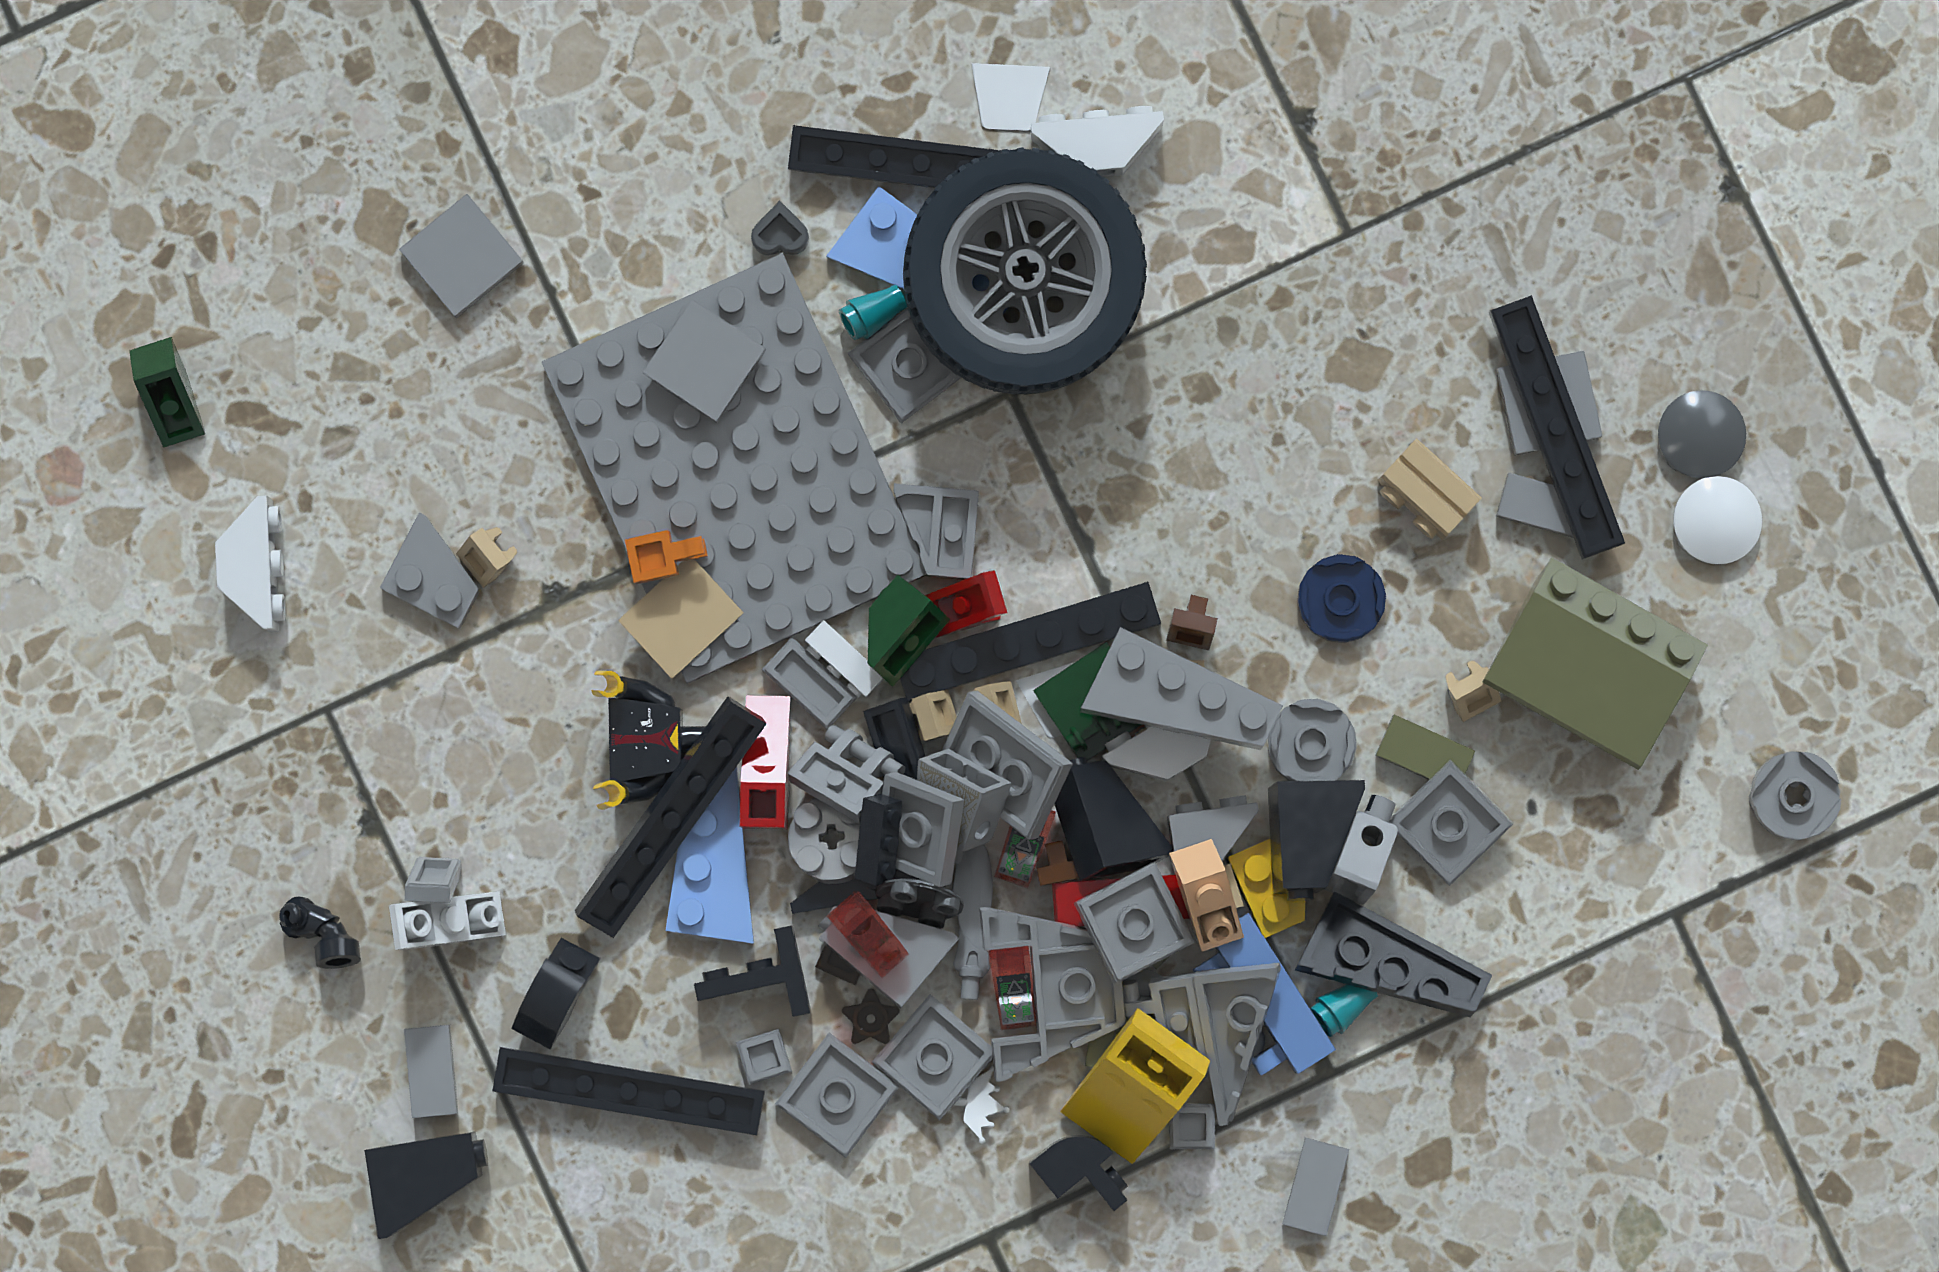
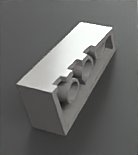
(1174, 694)

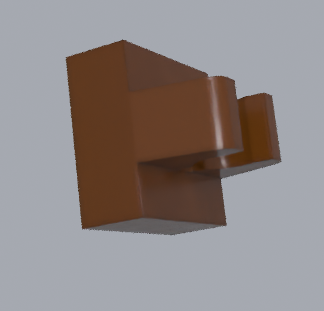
(1192, 626)
(1058, 869)

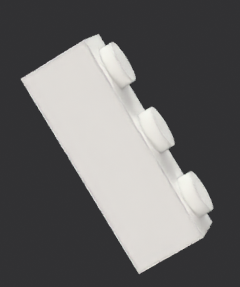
(843, 660)

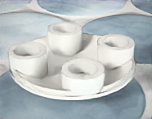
(1717, 520)

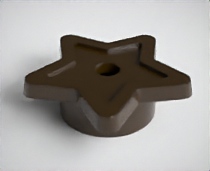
(883, 1016)

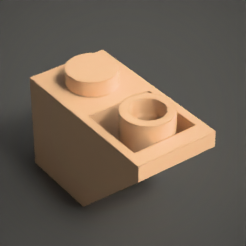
(1207, 894)

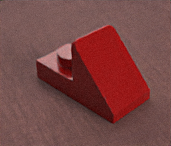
(970, 602)

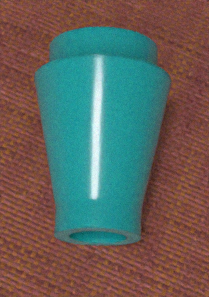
(871, 311)
(1341, 1007)

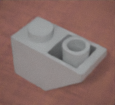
(1222, 825)

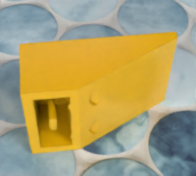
(1136, 1086)

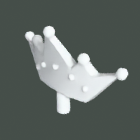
(980, 1104)

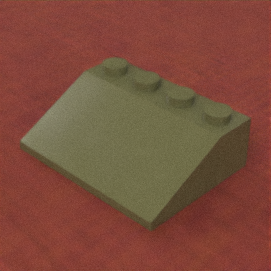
(1594, 663)

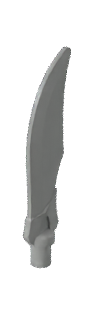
(975, 887)

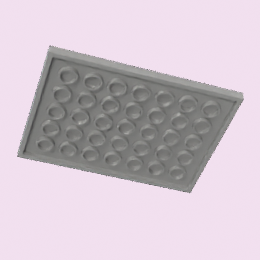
(775, 487)

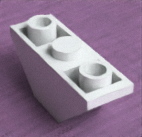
(1098, 139)
(250, 564)
(1156, 752)
(440, 923)

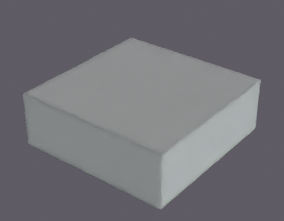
(764, 1056)
(1193, 1127)

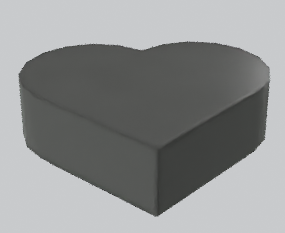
(780, 231)

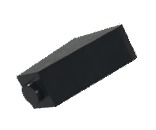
(1106, 823)
(1309, 832)
(420, 1175)

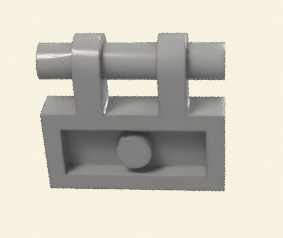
(837, 781)
(1173, 1004)

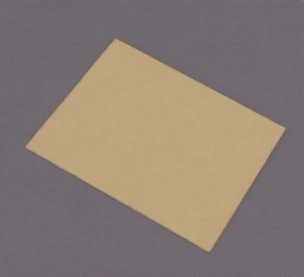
(680, 617)

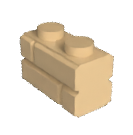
(1428, 491)

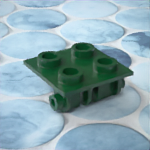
(1064, 697)

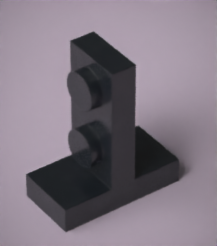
(763, 974)

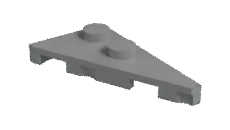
(1231, 1017)

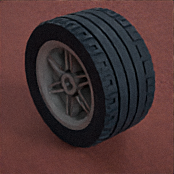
(1079, 218)

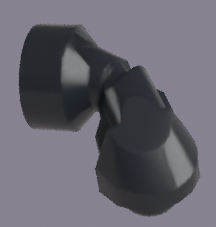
(305, 919)

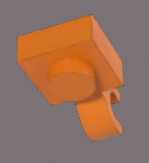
(656, 555)

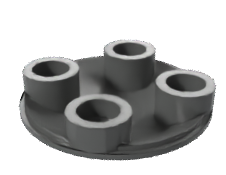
(1702, 434)
(918, 900)

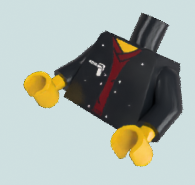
(644, 739)

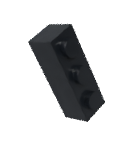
(878, 839)

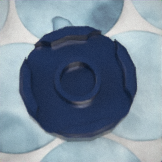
(1341, 598)

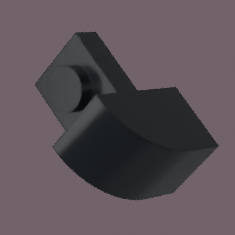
(554, 993)
(1071, 1160)

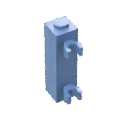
(1288, 1018)

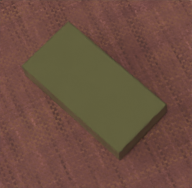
(1420, 749)

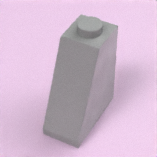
(923, 943)

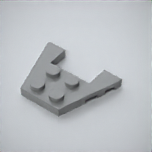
(1070, 989)

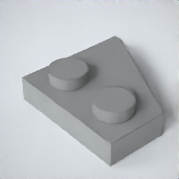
(941, 527)
(431, 575)

